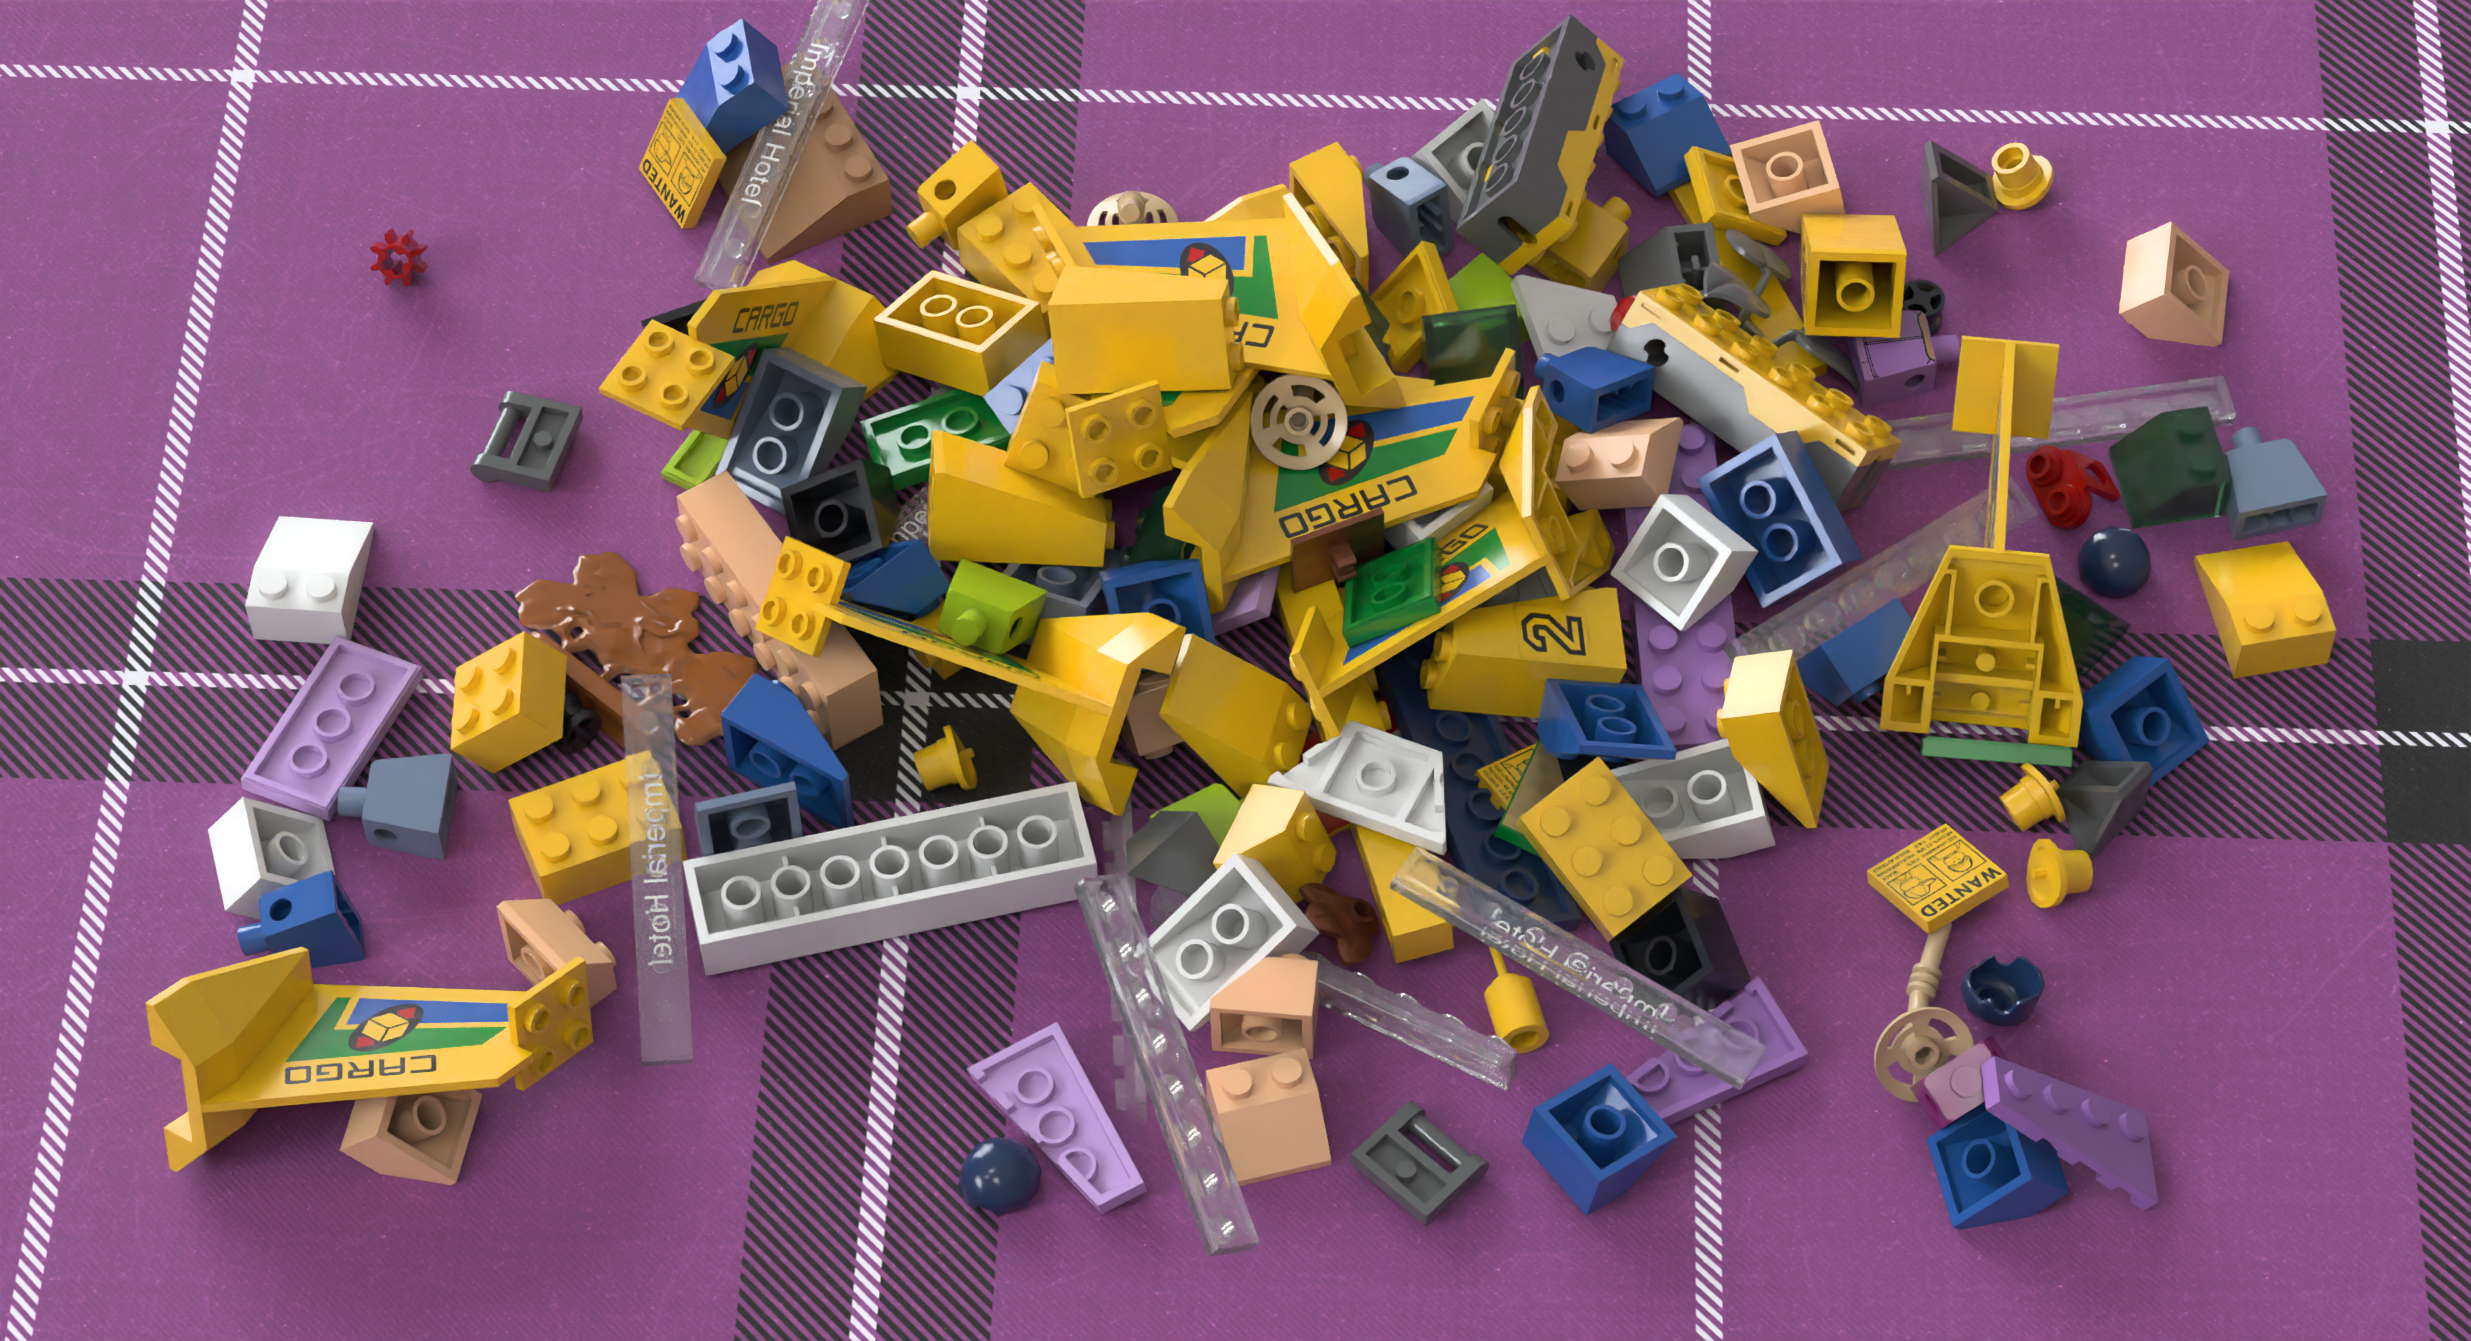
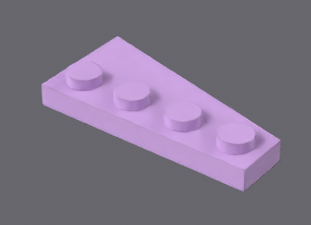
(1059, 1111)

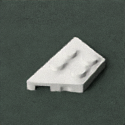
(1563, 316)
(1375, 784)

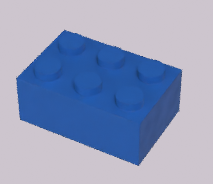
(1784, 512)

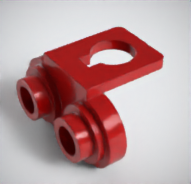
(2065, 486)

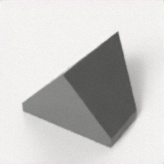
(1953, 196)
(2103, 800)
(1173, 851)

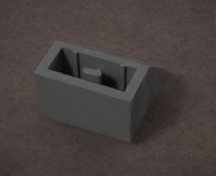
(1671, 258)

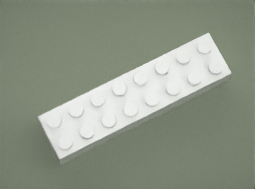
(889, 878)

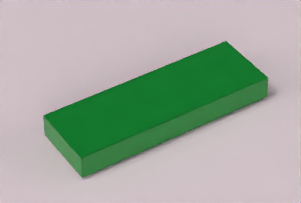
(1996, 751)

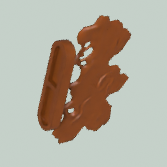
(633, 638)

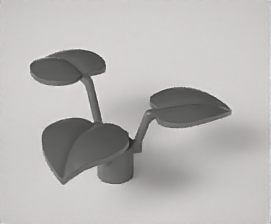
(1725, 284)

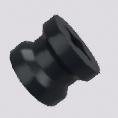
(1927, 298)
(579, 725)

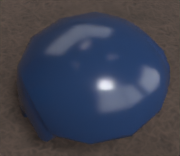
(2114, 562)
(2002, 991)
(999, 1176)

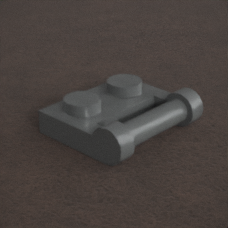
(540, 446)
(1408, 1172)

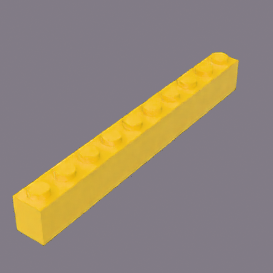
(1408, 927)

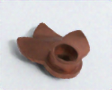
(1344, 918)

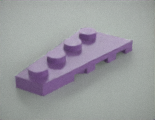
(1682, 1089)
(2078, 1125)

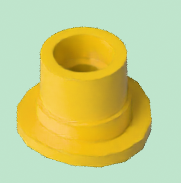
(2020, 177)
(946, 763)
(2032, 799)
(2056, 873)

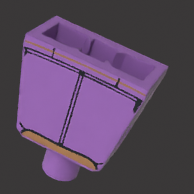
(1900, 366)

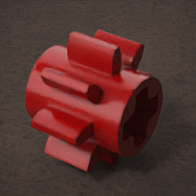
(401, 245)

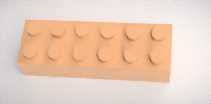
(738, 558)

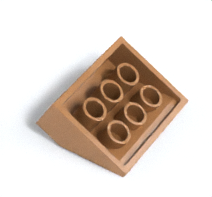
(831, 188)

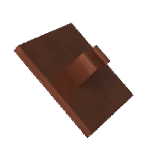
(1336, 550)

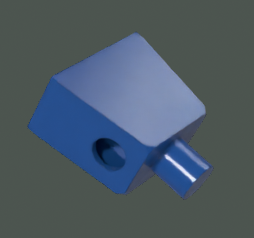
(1595, 387)
(309, 916)

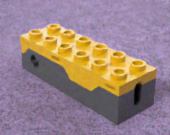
(1541, 146)
(1747, 390)

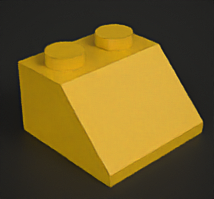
(1283, 835)

